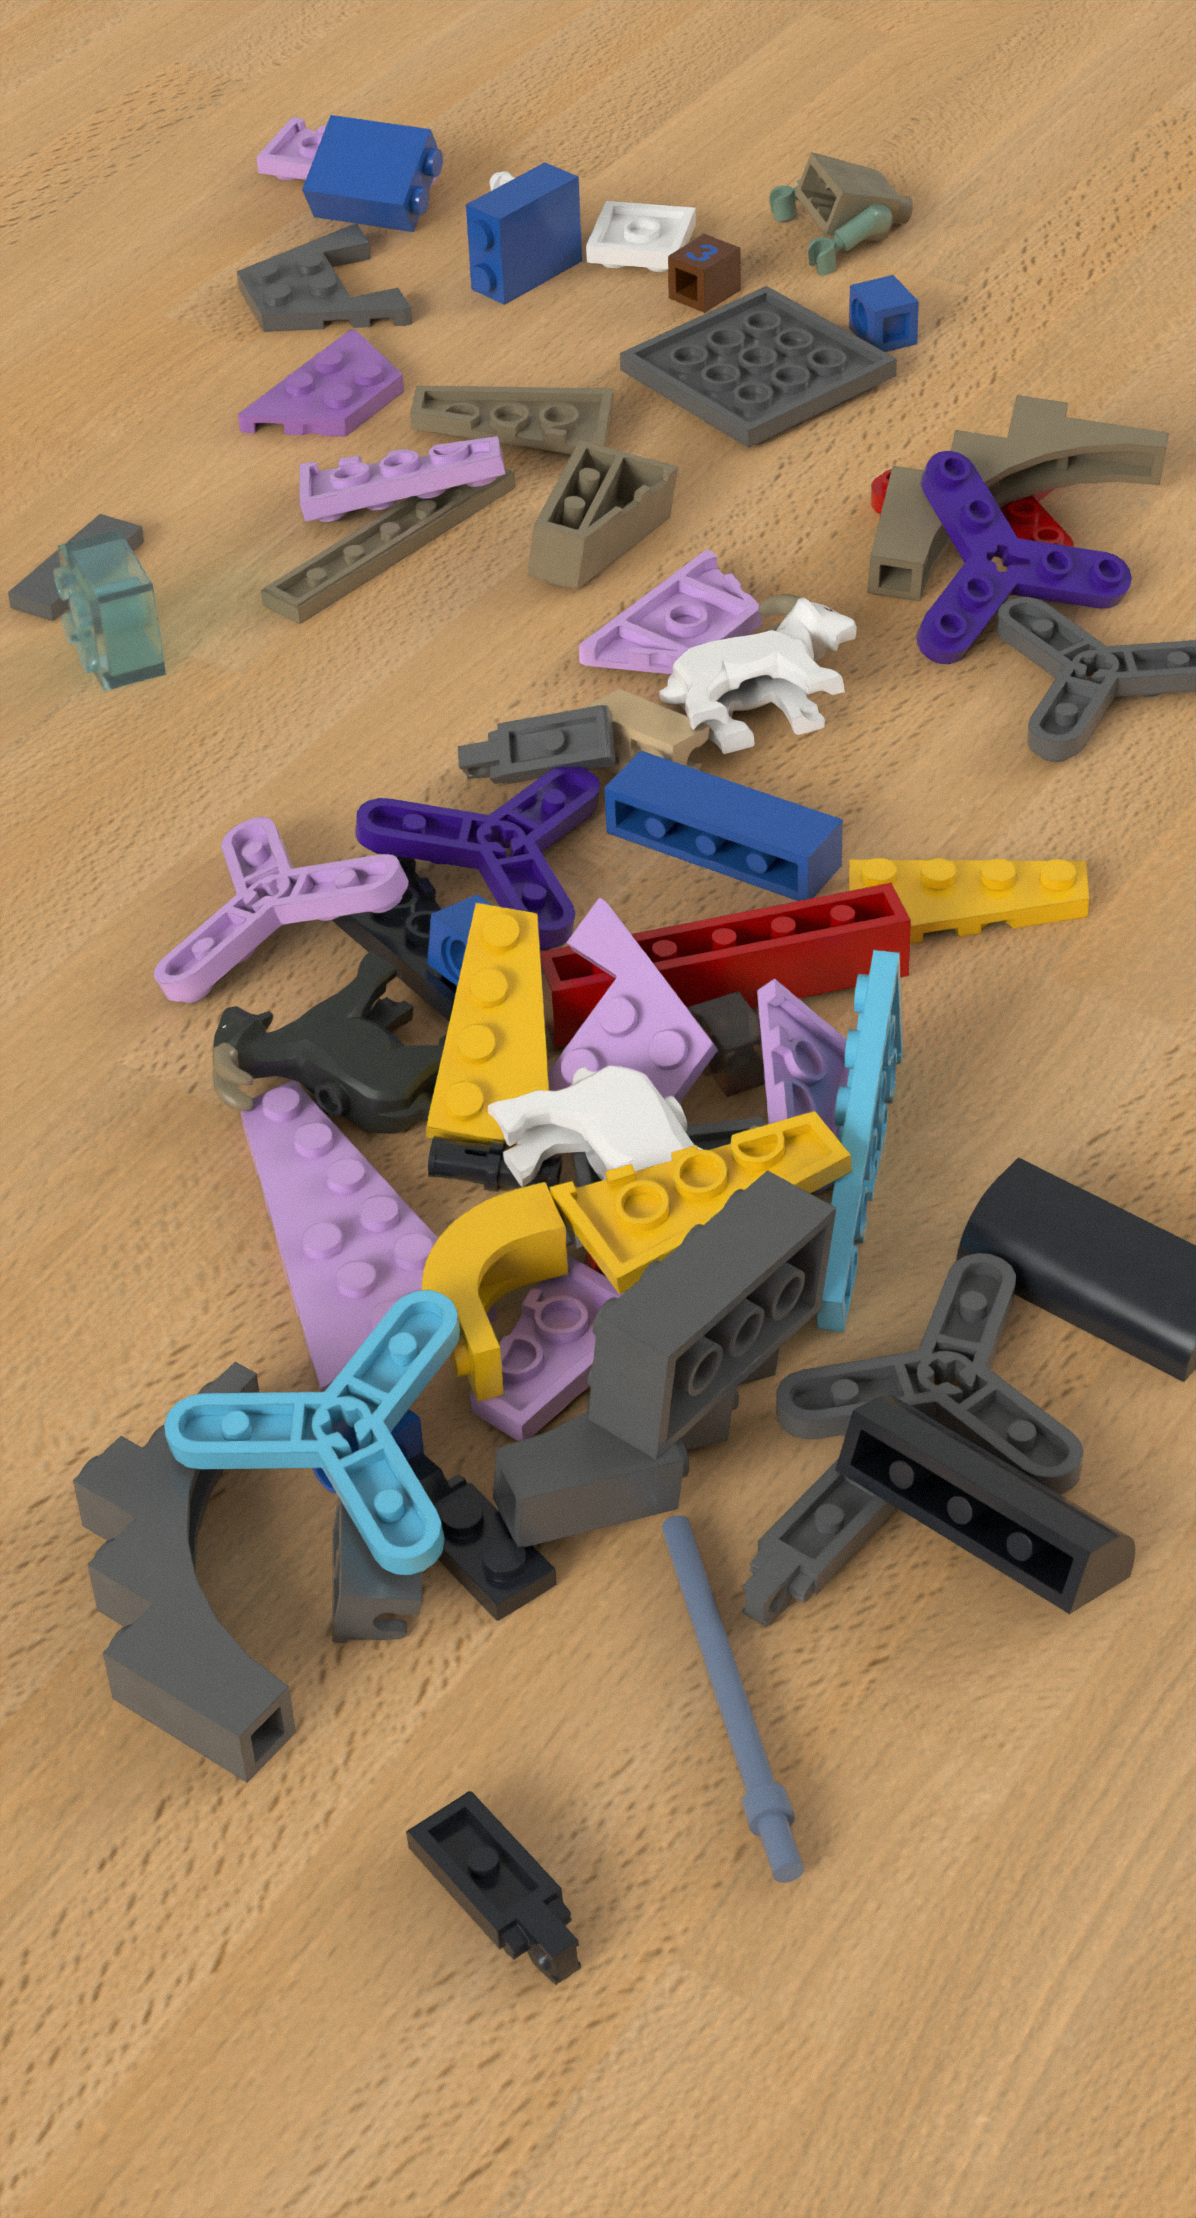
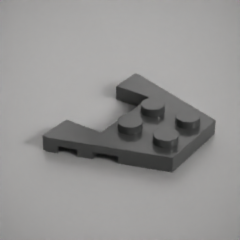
(303, 290)

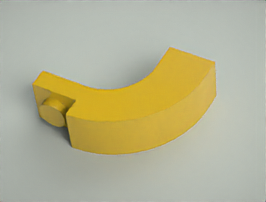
(483, 1257)

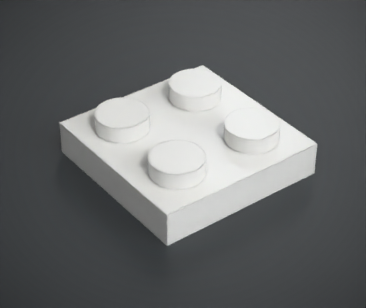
(639, 234)

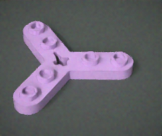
(268, 897)

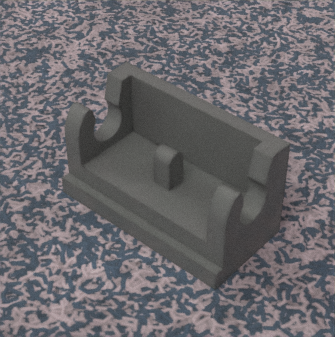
(365, 1589)

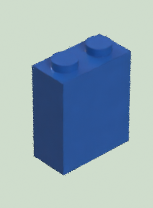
(372, 173)
(524, 233)

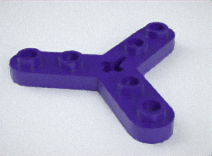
(978, 589)
(477, 841)

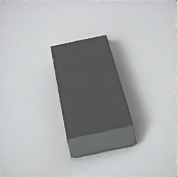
(38, 590)

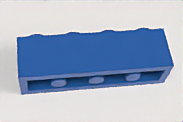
(724, 826)

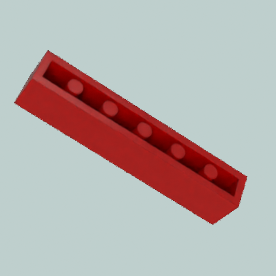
(802, 944)

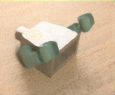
(845, 203)

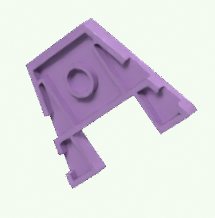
(638, 1018)

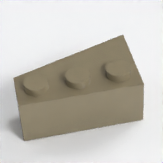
(598, 513)

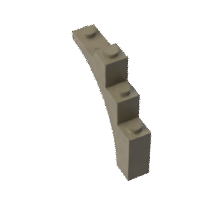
(1038, 455)

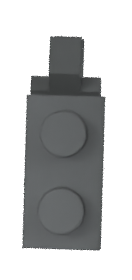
(538, 744)
(811, 1543)

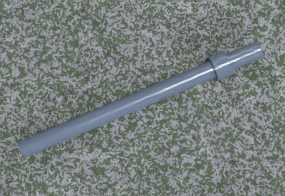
(765, 1801)

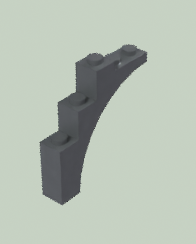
(591, 1479)
(173, 1653)

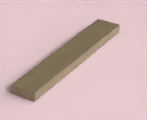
(376, 548)

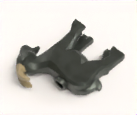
(337, 1053)

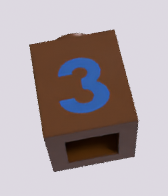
(704, 273)

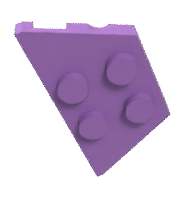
(329, 392)

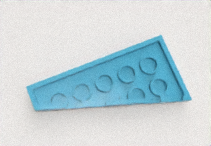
(862, 1119)

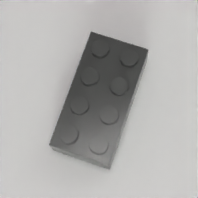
(709, 1313)

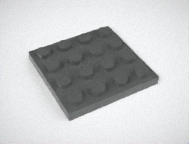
(758, 366)

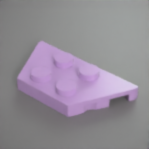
(678, 614)

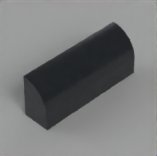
(1091, 1264)
(984, 1504)

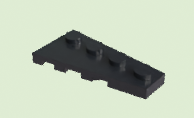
(403, 939)

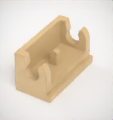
(650, 728)

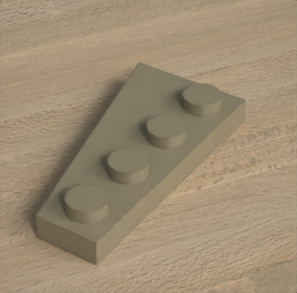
(518, 415)

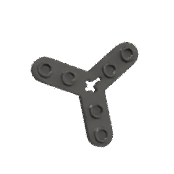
(1069, 654)
(956, 1345)

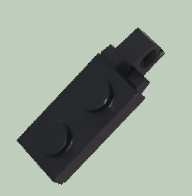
(479, 1545)
(498, 1884)

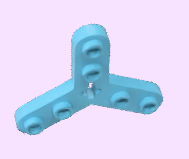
(298, 1431)

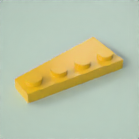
(978, 892)
(494, 1027)
(651, 1210)

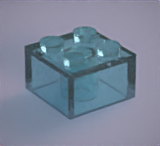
(109, 610)

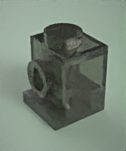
(737, 1036)

